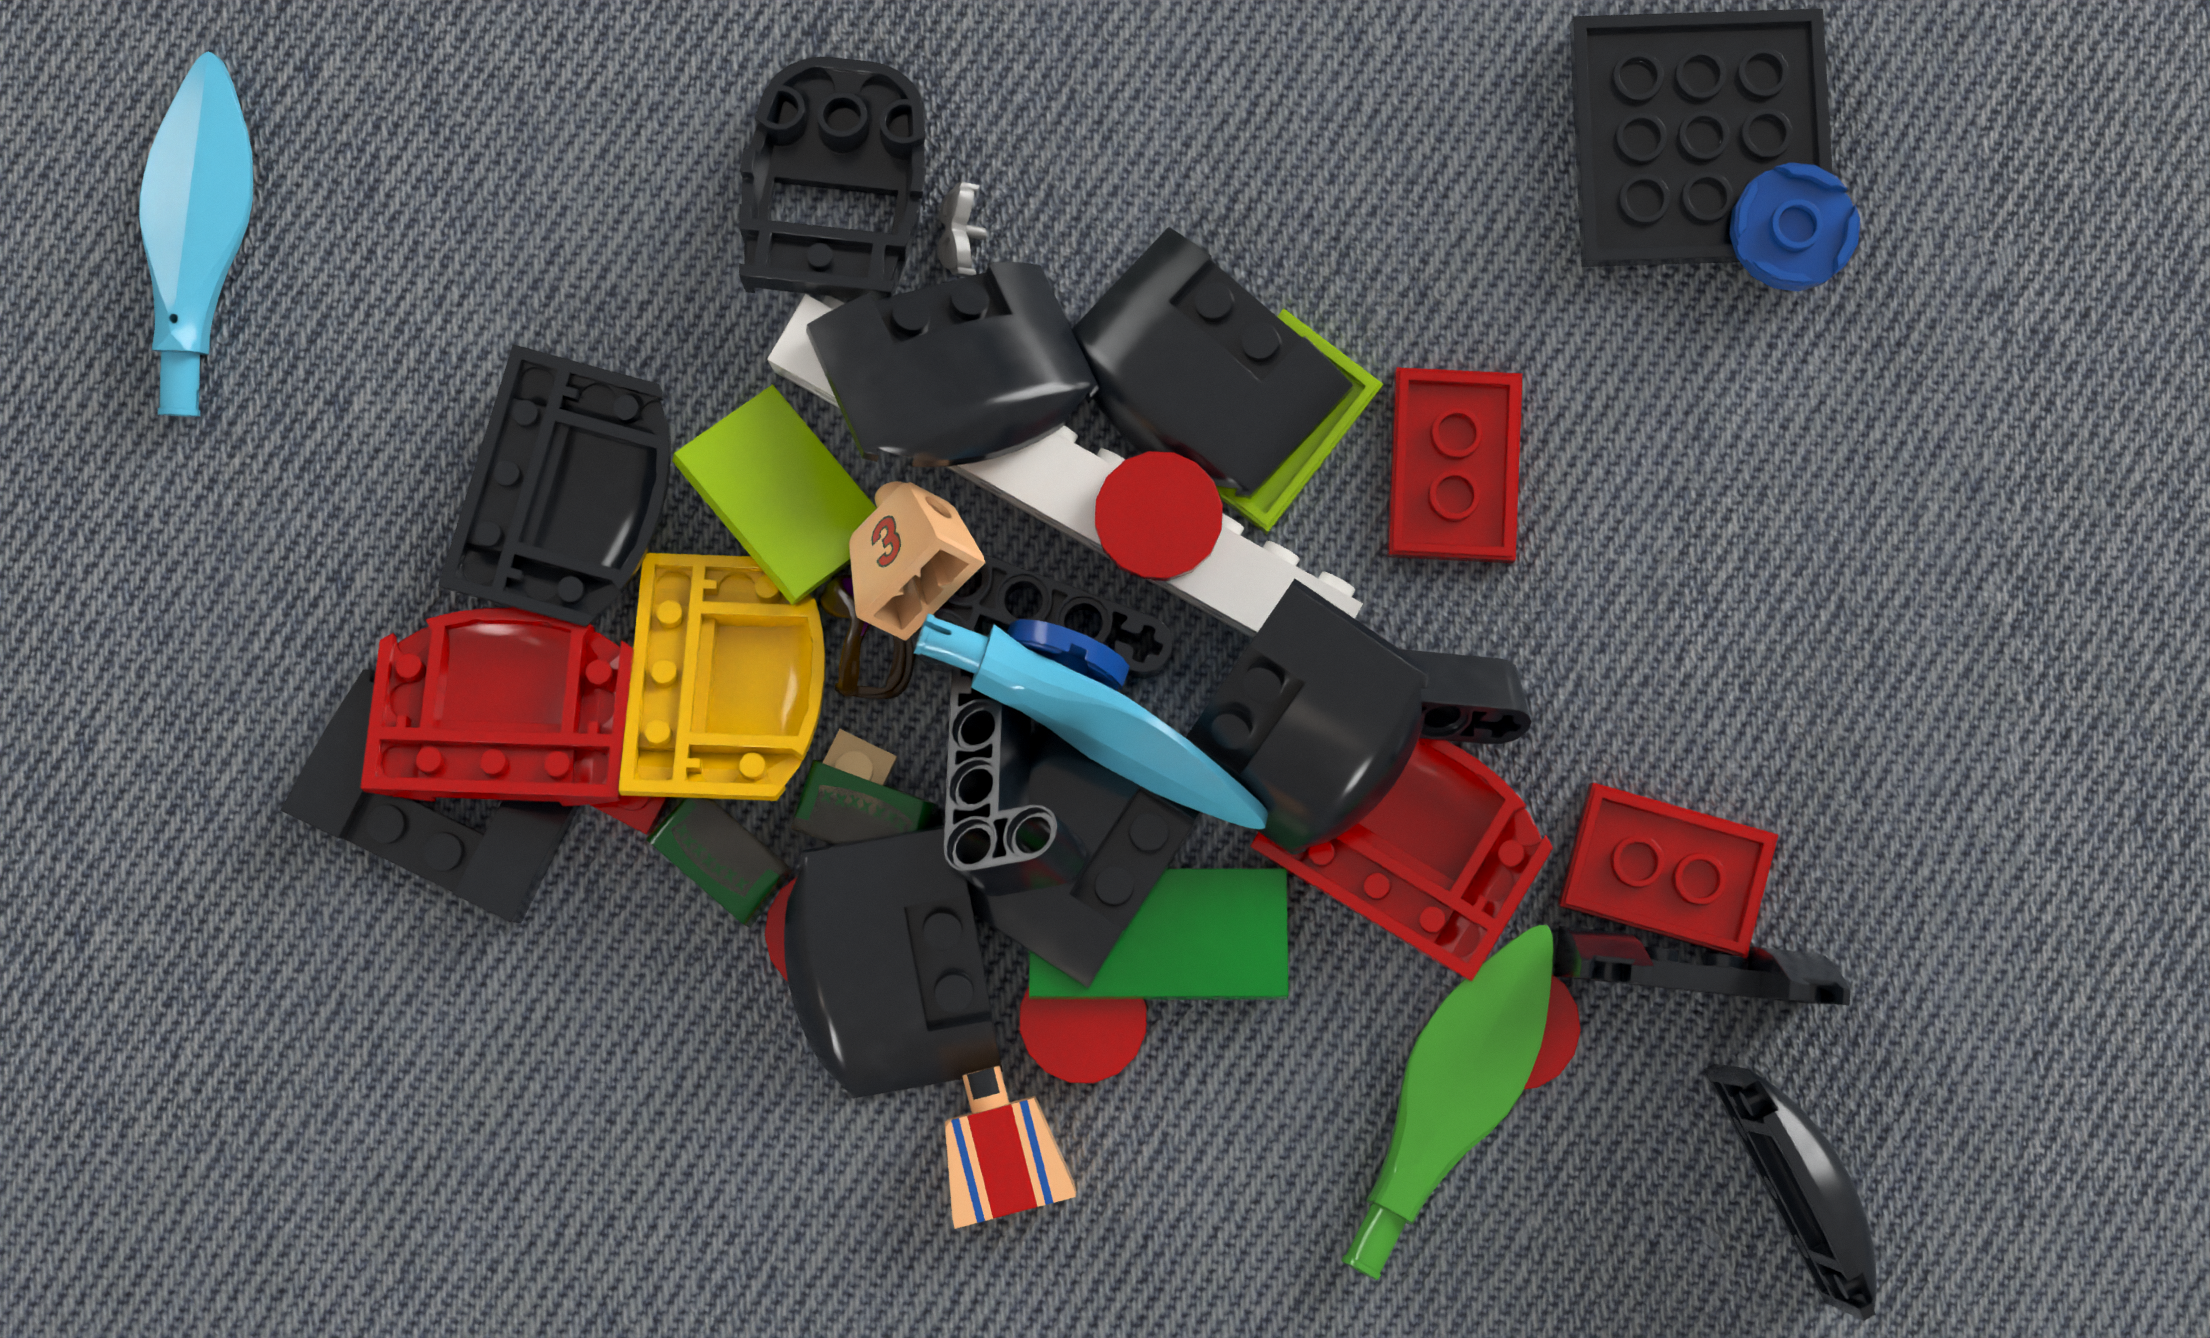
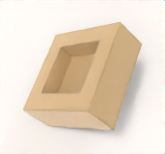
(860, 758)

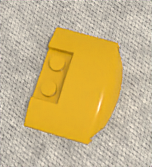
(719, 681)

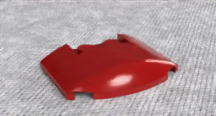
(499, 710)
(1433, 859)

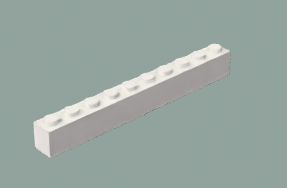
(1061, 485)

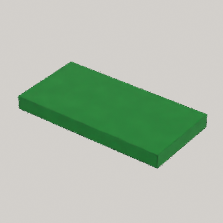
(1193, 940)

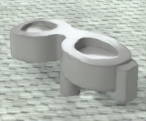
(954, 244)

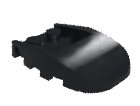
(839, 130)

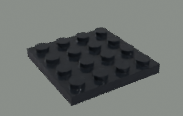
(1682, 119)

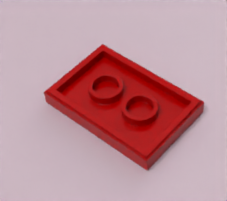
(1454, 465)
(1667, 870)

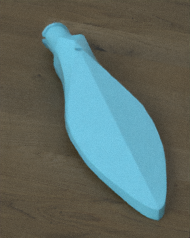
(193, 222)
(1093, 720)

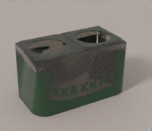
(850, 808)
(721, 857)

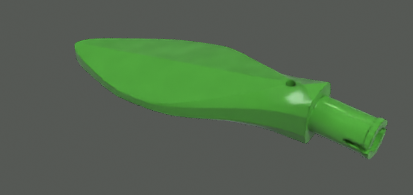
(1458, 1086)

